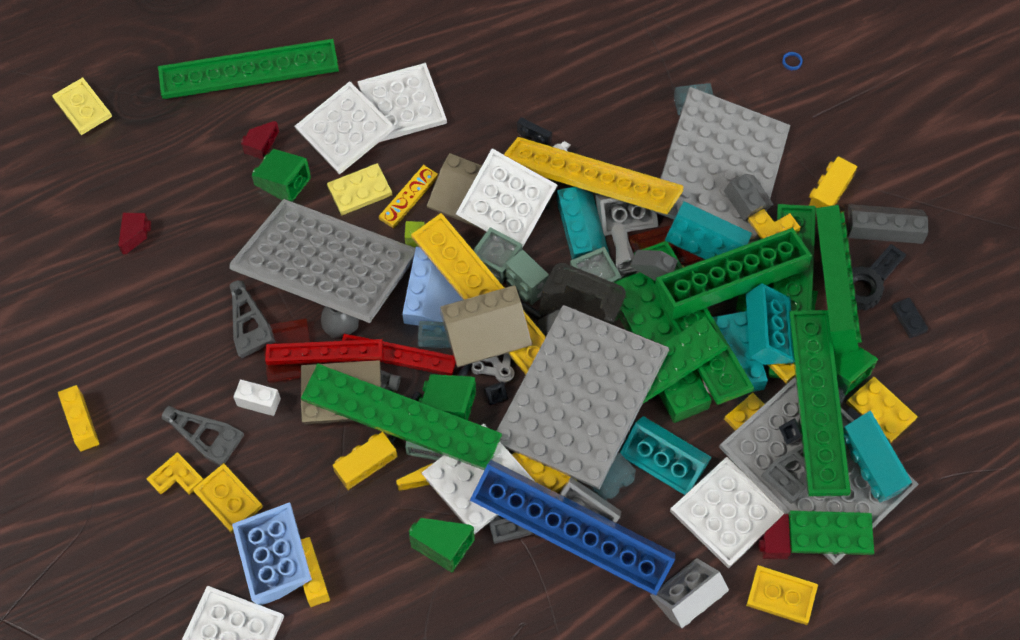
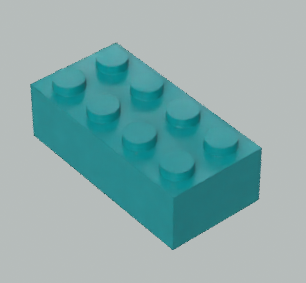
(705, 233)
(735, 331)

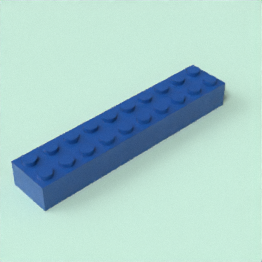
(573, 527)

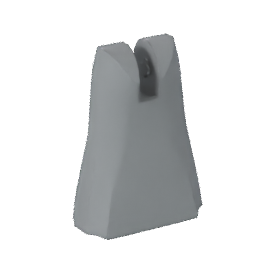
(623, 251)

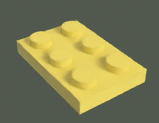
(82, 106)
(359, 189)

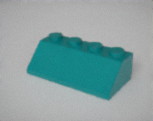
(580, 221)
(769, 326)
(664, 455)
(875, 457)

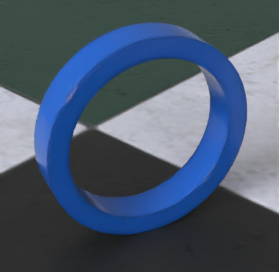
(792, 54)

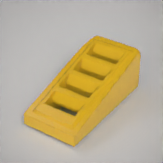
(413, 480)

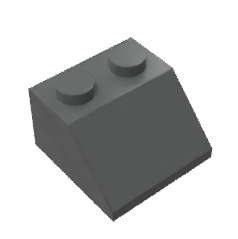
(747, 196)

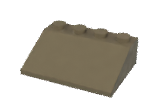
(453, 185)
(485, 326)
(365, 370)

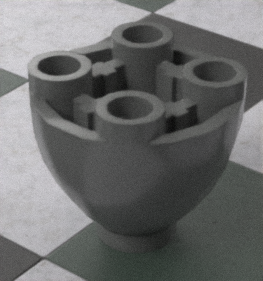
(338, 323)

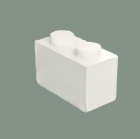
(257, 397)

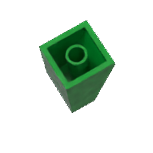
(282, 174)
(853, 368)
(450, 394)
(441, 541)

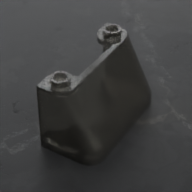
(582, 292)

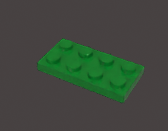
(831, 532)

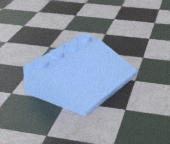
(426, 291)
(271, 554)

